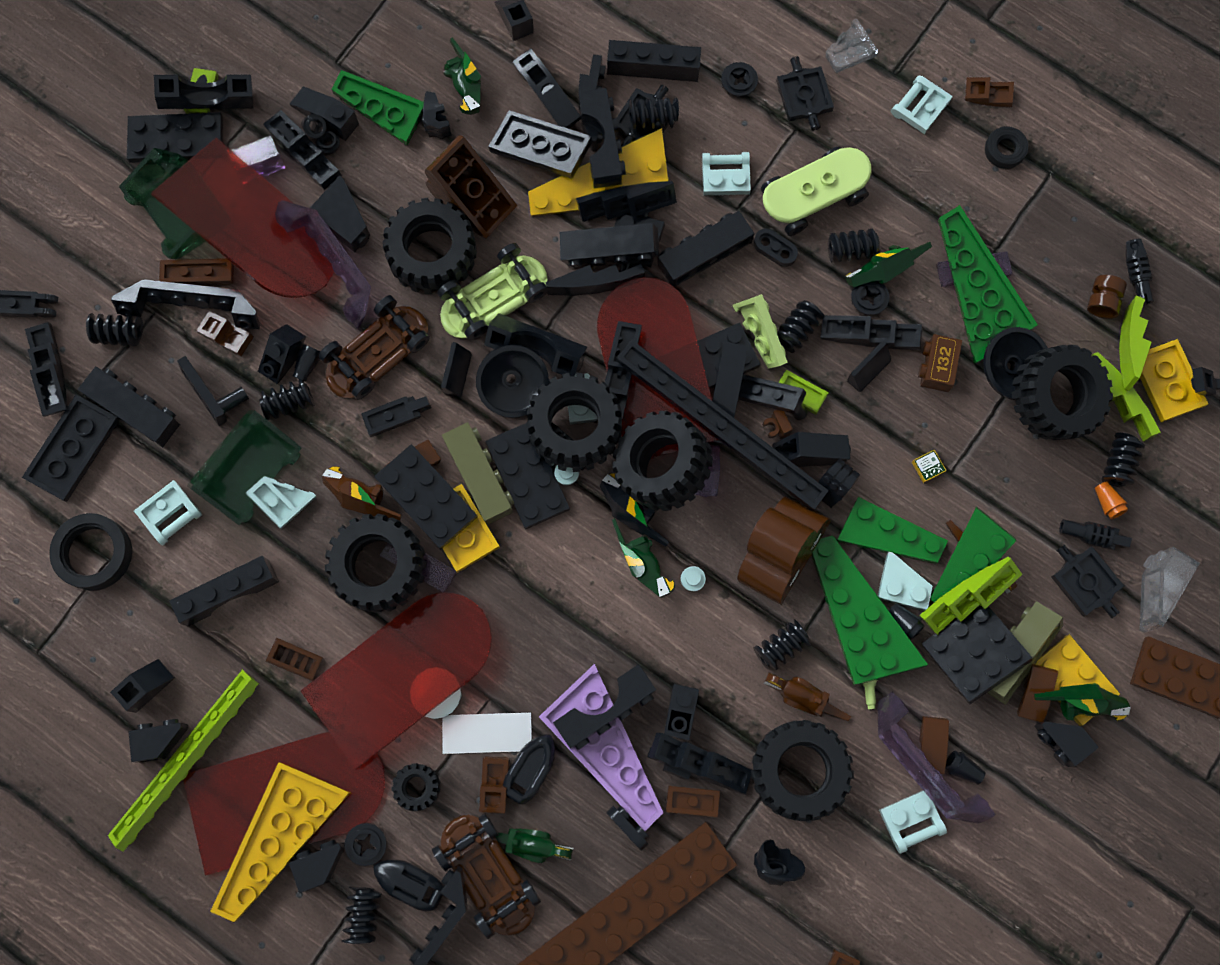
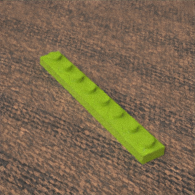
(182, 760)

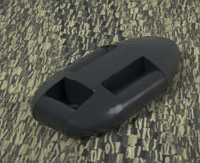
(530, 768)
(408, 883)

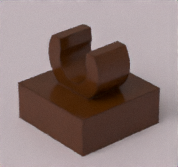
(780, 423)

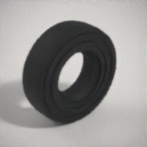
(1012, 135)

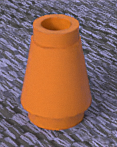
(1110, 500)

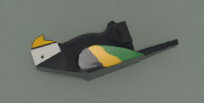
(628, 510)

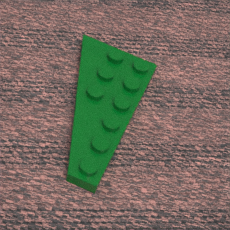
(981, 286)
(865, 628)

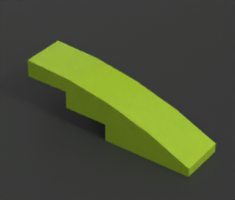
(1132, 346)
(1129, 403)
(976, 590)

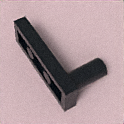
(773, 395)
(216, 408)

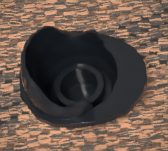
(777, 864)

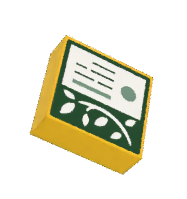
(928, 466)

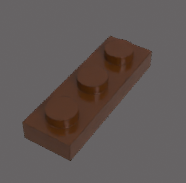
(197, 271)

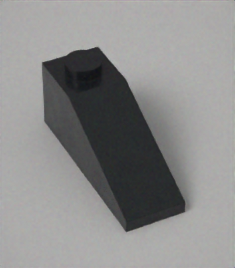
(337, 115)

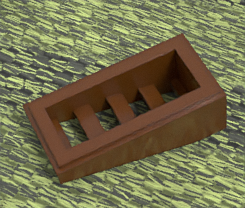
(281, 664)

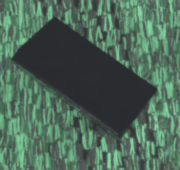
(870, 367)
(456, 370)

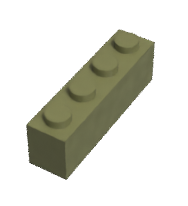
(477, 473)
(1035, 634)

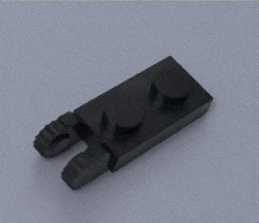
(26, 304)

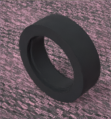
(66, 535)

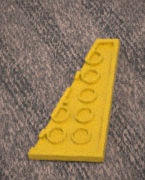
(643, 164)
(283, 823)

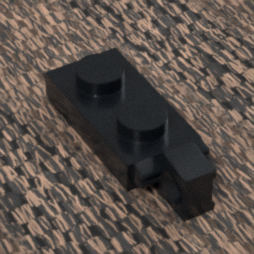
(394, 414)

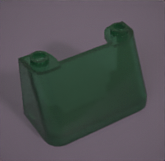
(138, 189)
(241, 460)

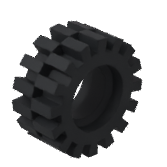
(400, 782)

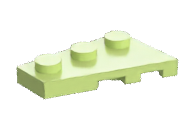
(765, 331)

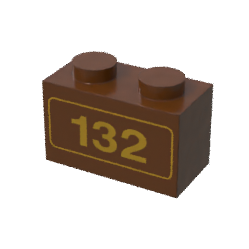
(940, 363)

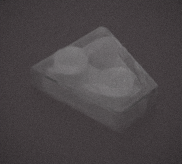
(851, 48)

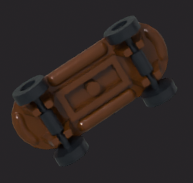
(375, 351)
(489, 876)

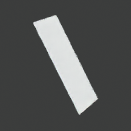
(486, 732)

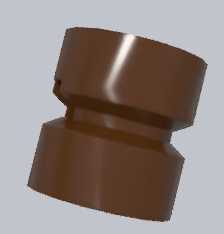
(1105, 297)

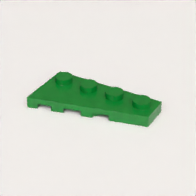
(383, 106)
(883, 531)
(978, 548)

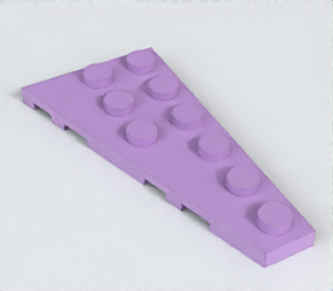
(610, 755)

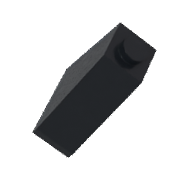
(342, 215)
(814, 448)

